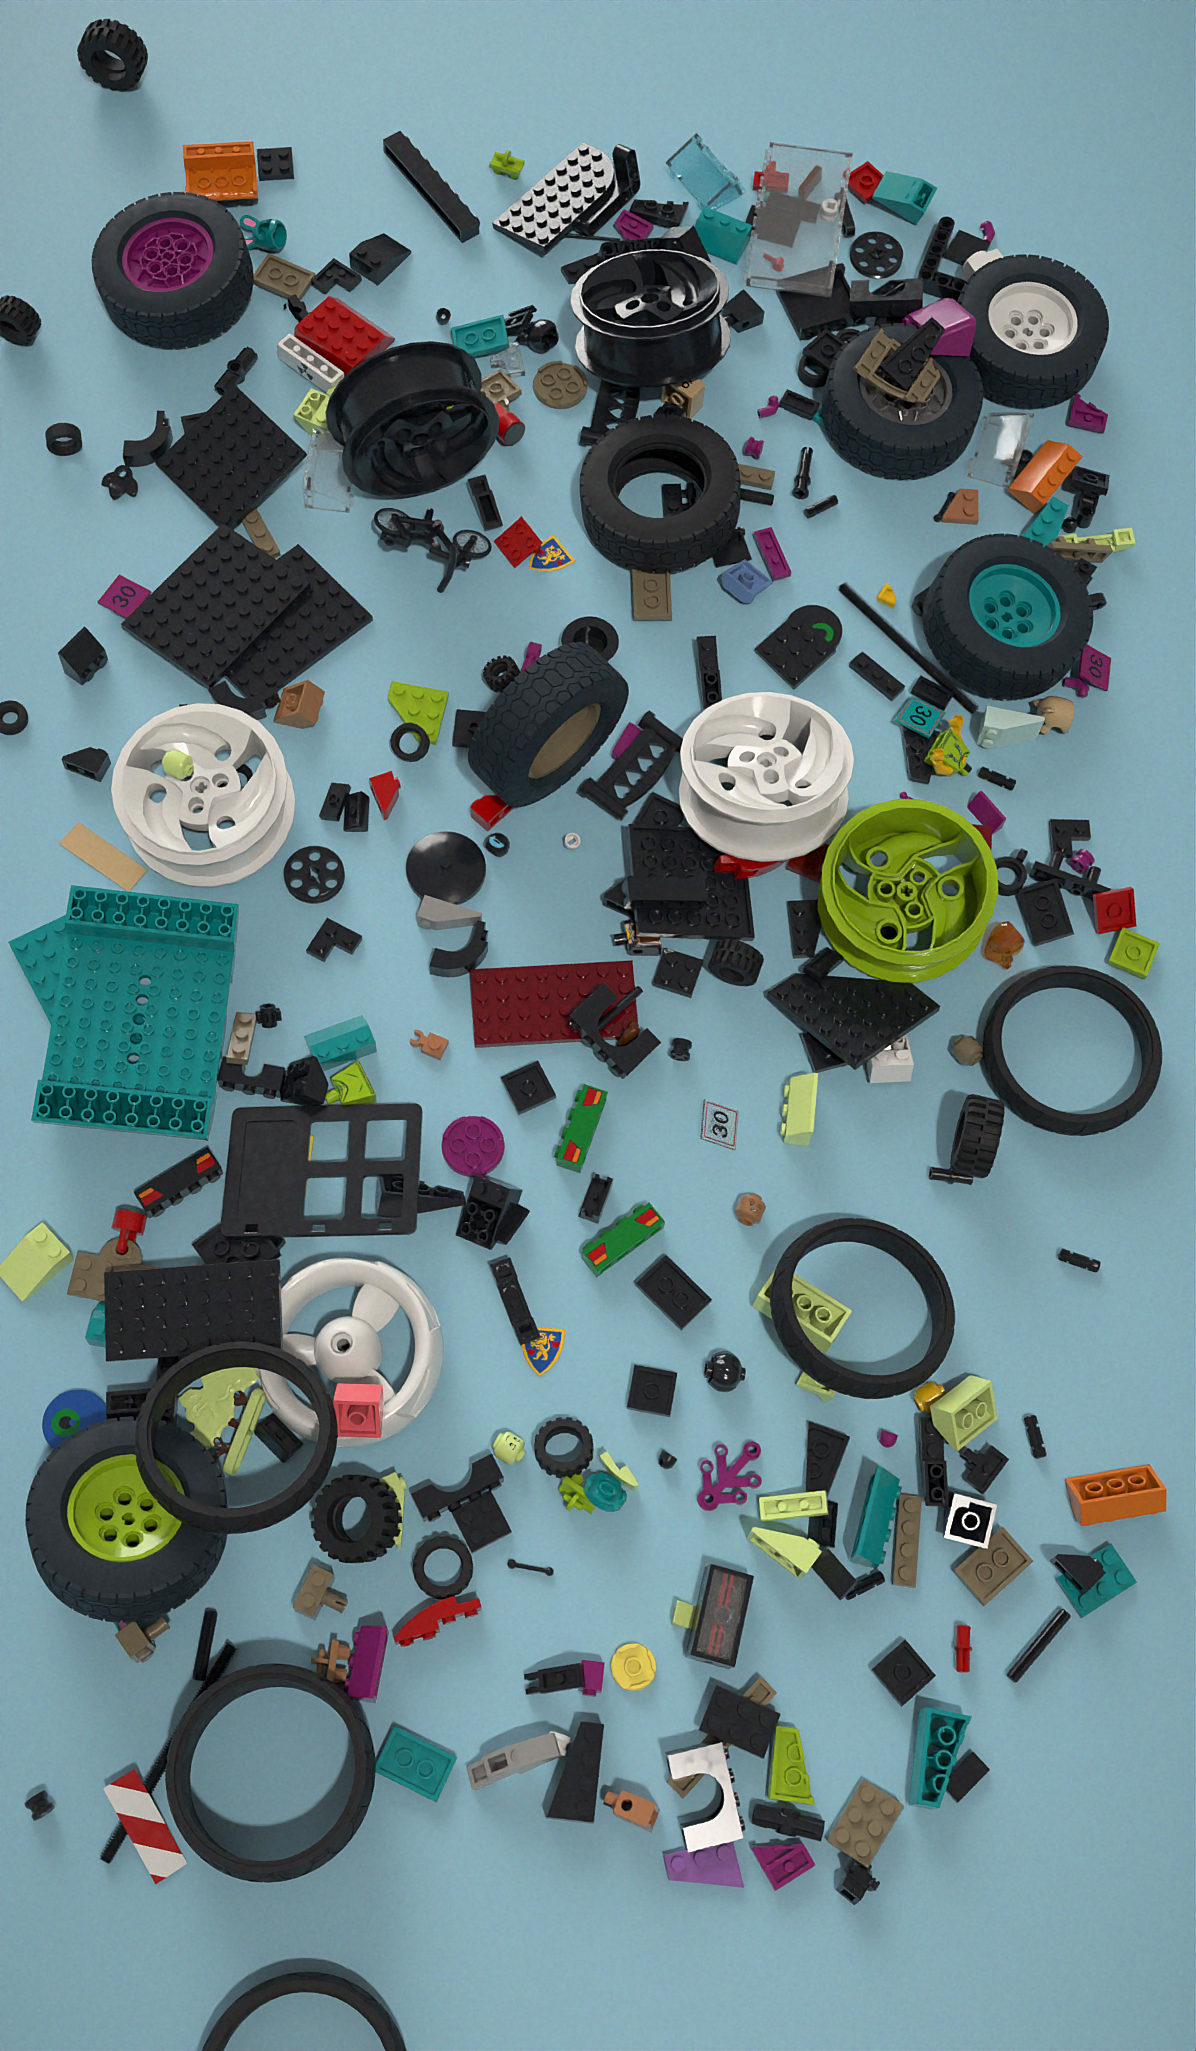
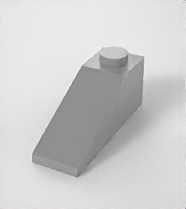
(444, 915)

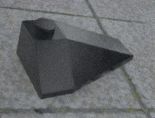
(390, 1197)

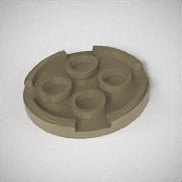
(560, 385)

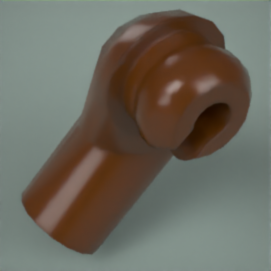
(629, 1034)

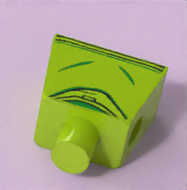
(351, 1087)

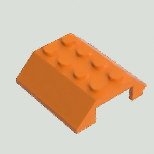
(221, 170)

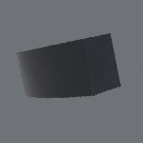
(484, 502)

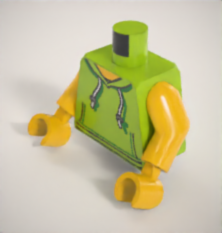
(949, 751)

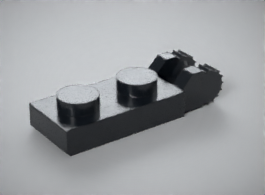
(557, 1679)

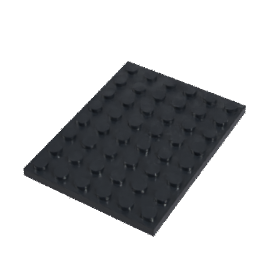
(216, 606)
(304, 634)

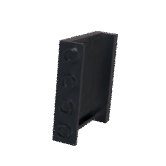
(814, 314)

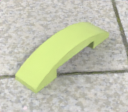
(1119, 540)

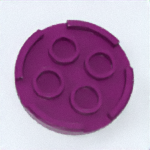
(473, 1146)

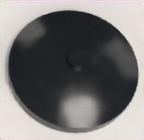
(446, 867)

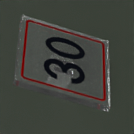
(719, 1124)

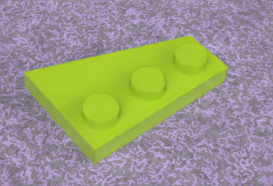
(787, 1769)

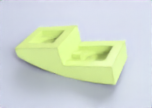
(623, 1475)

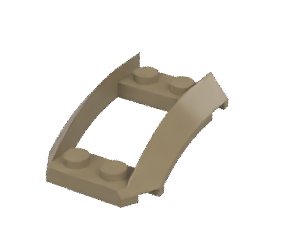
(873, 356)

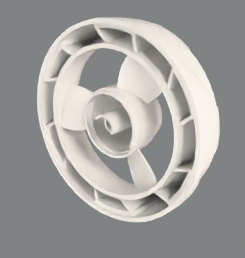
(374, 1307)

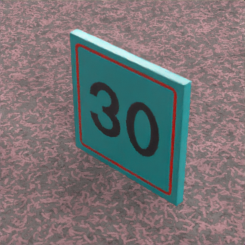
(920, 717)

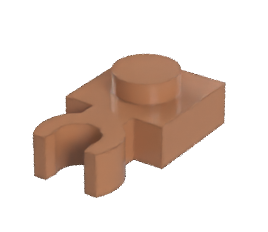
(432, 1045)

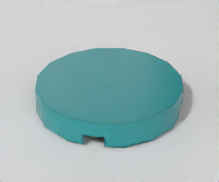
(605, 1492)

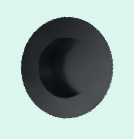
(593, 632)

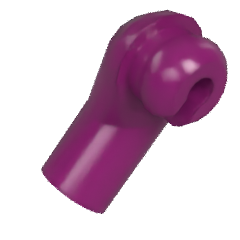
(771, 408)
(1078, 684)

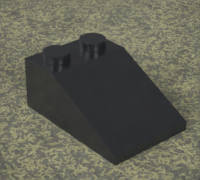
(377, 257)

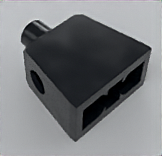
(743, 312)

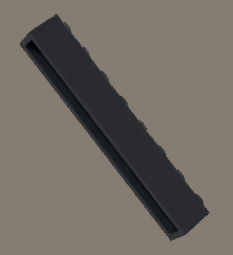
(431, 186)

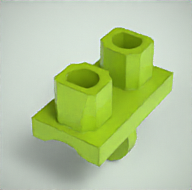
(507, 164)
(575, 1494)

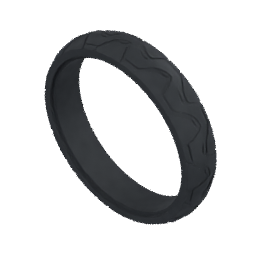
(1106, 988)
(912, 1256)
(211, 1360)
(306, 1982)

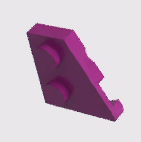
(632, 226)
(1087, 416)
(783, 1862)

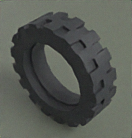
(564, 1468)
(442, 1543)

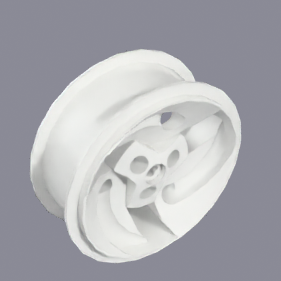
(772, 750)
(260, 810)

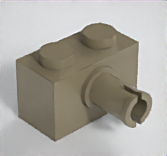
(316, 1594)
(139, 1641)

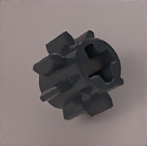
(268, 1015)

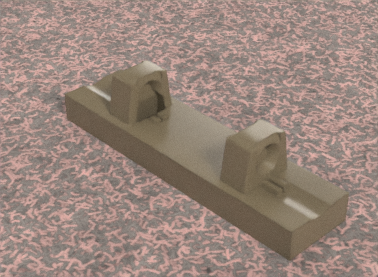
(1075, 551)

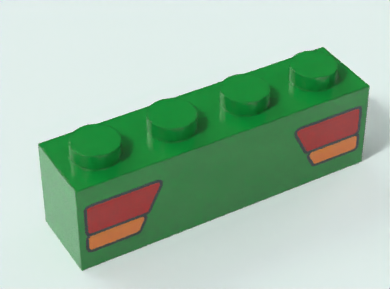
(581, 1128)
(622, 1239)

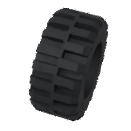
(122, 42)
(977, 1136)
(329, 1519)

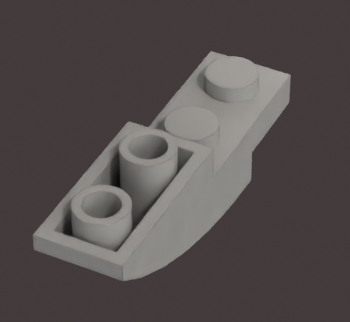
(513, 1759)

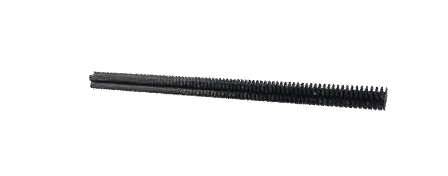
(906, 647)
(158, 1769)

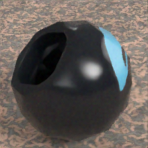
(497, 844)

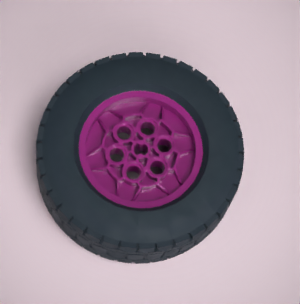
(173, 269)

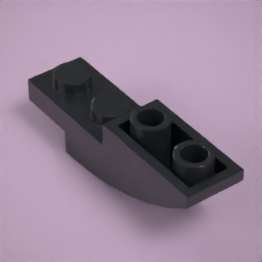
(708, 671)
(932, 1464)

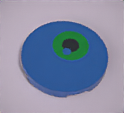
(70, 1414)

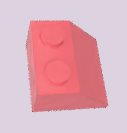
(359, 1410)

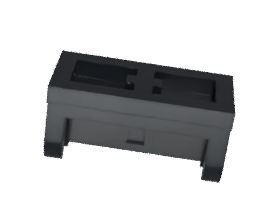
(596, 1198)

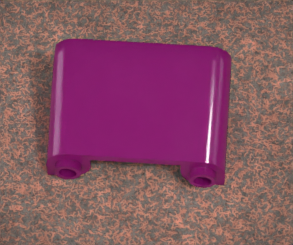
(958, 326)

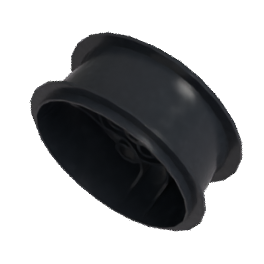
(663, 315)
(398, 424)

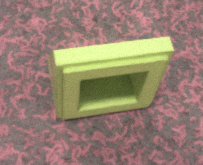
(683, 1615)

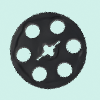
(882, 258)
(318, 867)

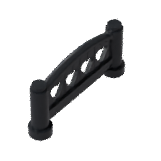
(606, 402)
(604, 792)

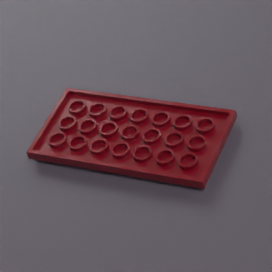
(534, 1001)

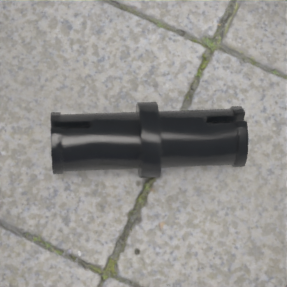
(949, 1176)

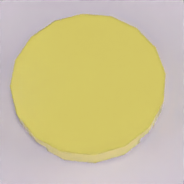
(633, 1667)

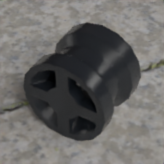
(680, 1049)
(39, 1805)

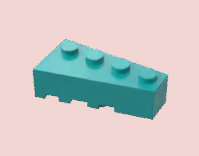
(1048, 523)
(935, 1754)

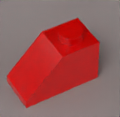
(385, 791)
(489, 811)

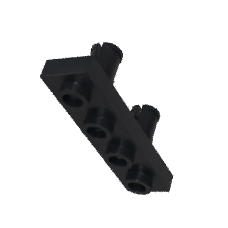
(1067, 881)

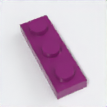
(772, 553)

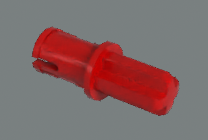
(963, 1649)

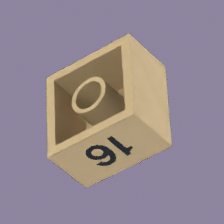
(685, 395)

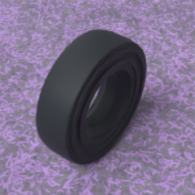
(22, 719)

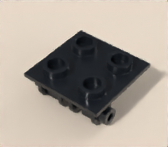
(733, 551)

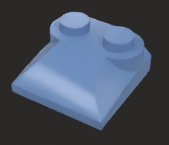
(745, 581)

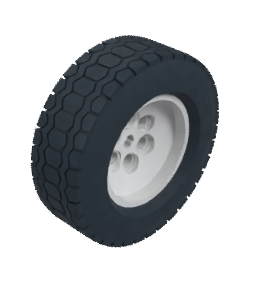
(1034, 329)

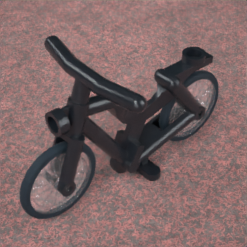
(397, 528)

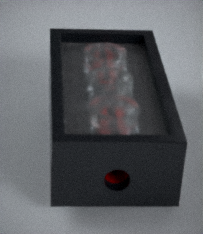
(719, 1616)

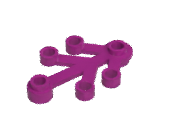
(726, 1478)

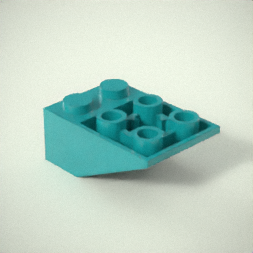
(905, 195)

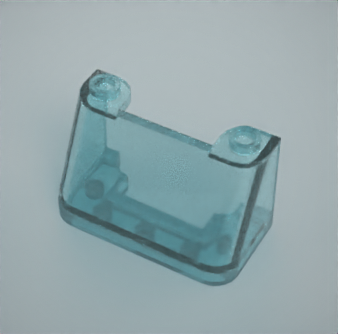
(704, 175)

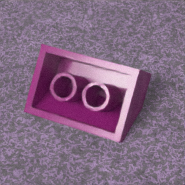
(367, 1663)

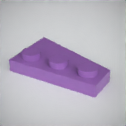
(708, 1866)

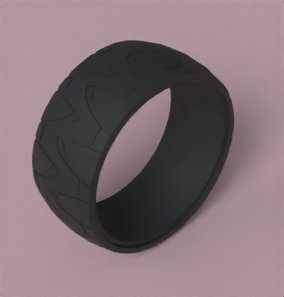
(187, 1737)

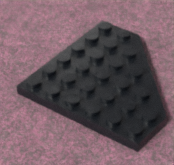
(853, 1014)

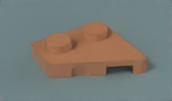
(963, 508)

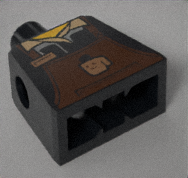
(637, 944)

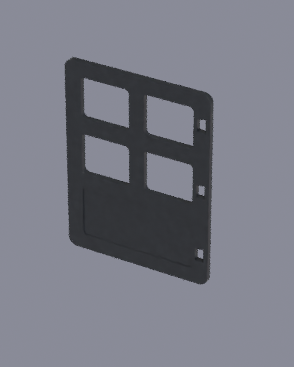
(272, 1166)

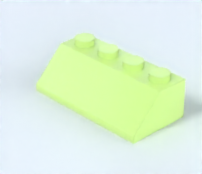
(816, 1311)

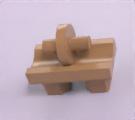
(335, 1652)

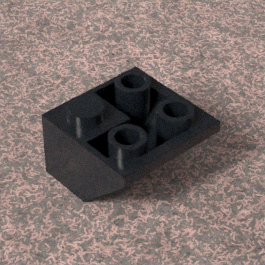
(305, 1083)

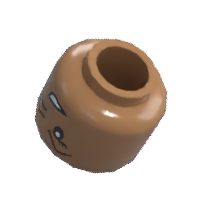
(750, 1209)

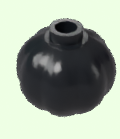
(724, 1371)

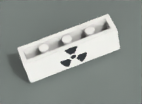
(309, 363)

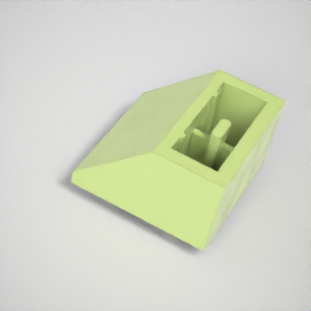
(312, 411)

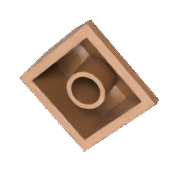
(299, 705)

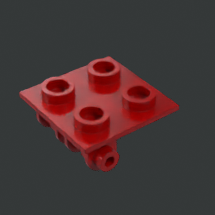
(518, 542)

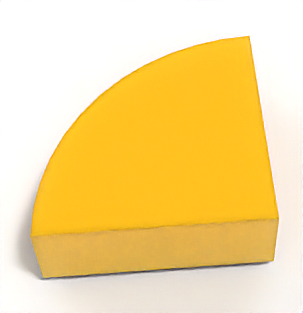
(887, 596)

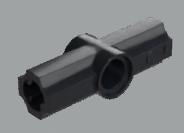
(236, 370)
(788, 1822)

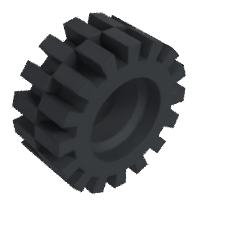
(498, 666)

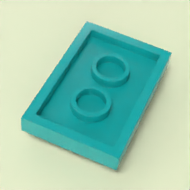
(482, 336)
(1115, 1581)
(415, 1764)

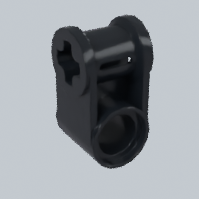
(1085, 509)

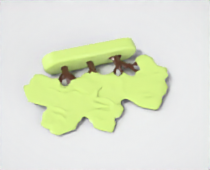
(213, 1410)

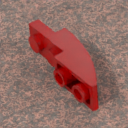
(744, 868)
(426, 1622)

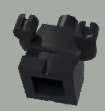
(856, 1882)

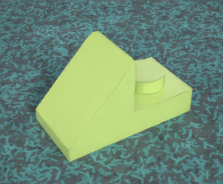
(807, 1383)

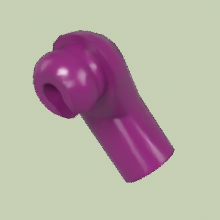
(989, 229)

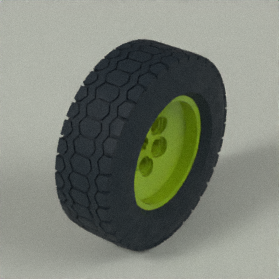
(90, 1481)

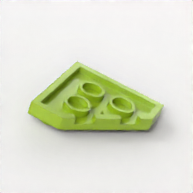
(419, 706)

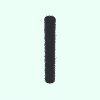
(619, 1008)

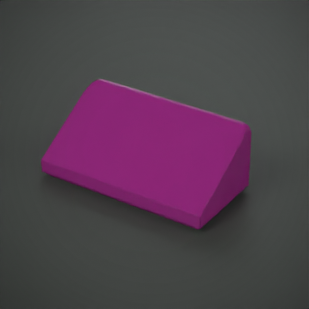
(625, 740)
(986, 812)

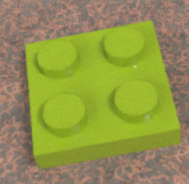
(1133, 953)

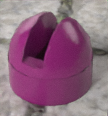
(887, 1439)

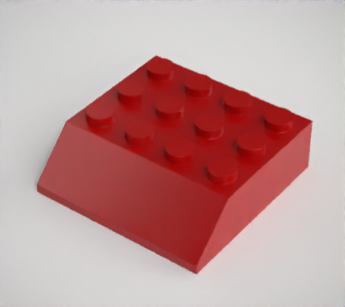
(341, 334)

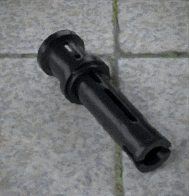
(803, 479)

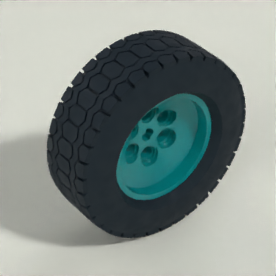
(1007, 616)

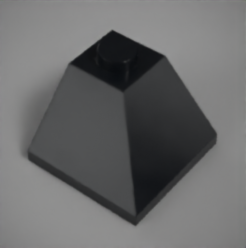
(968, 1519)

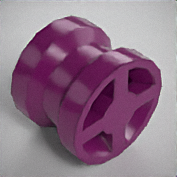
(754, 447)
(1081, 861)

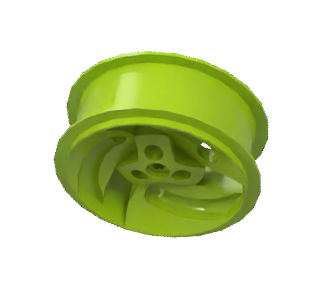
(907, 835)

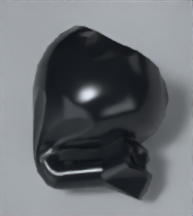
(540, 335)

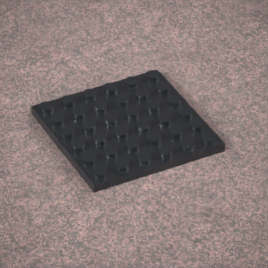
(231, 458)
(683, 854)

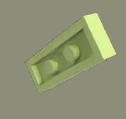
(793, 1506)

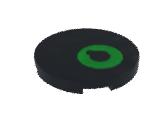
(823, 621)

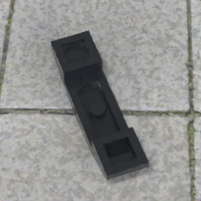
(514, 1301)

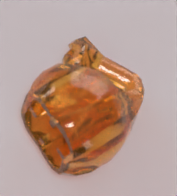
(1003, 943)

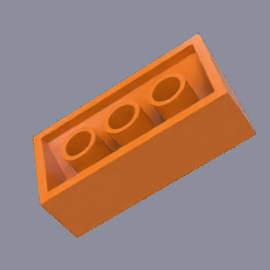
(1044, 474)
(1116, 1495)

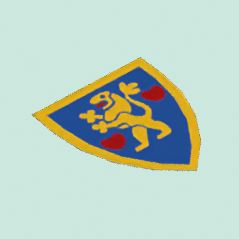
(552, 556)
(544, 1352)

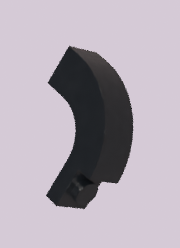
(152, 448)
(252, 706)
(460, 962)

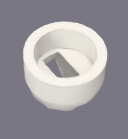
(569, 837)

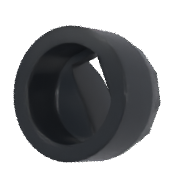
(439, 314)
(1069, 525)
(666, 1460)

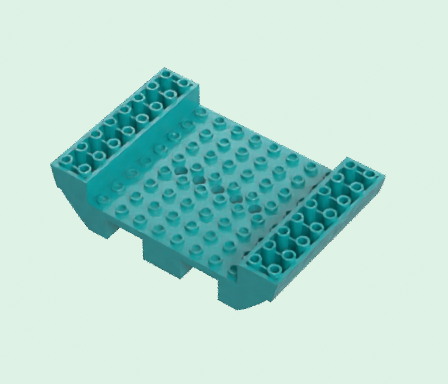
(108, 949)

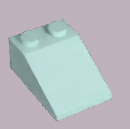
(1007, 728)

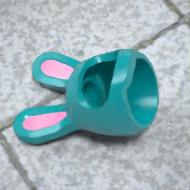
(267, 234)

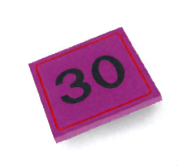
(123, 596)
(1095, 667)

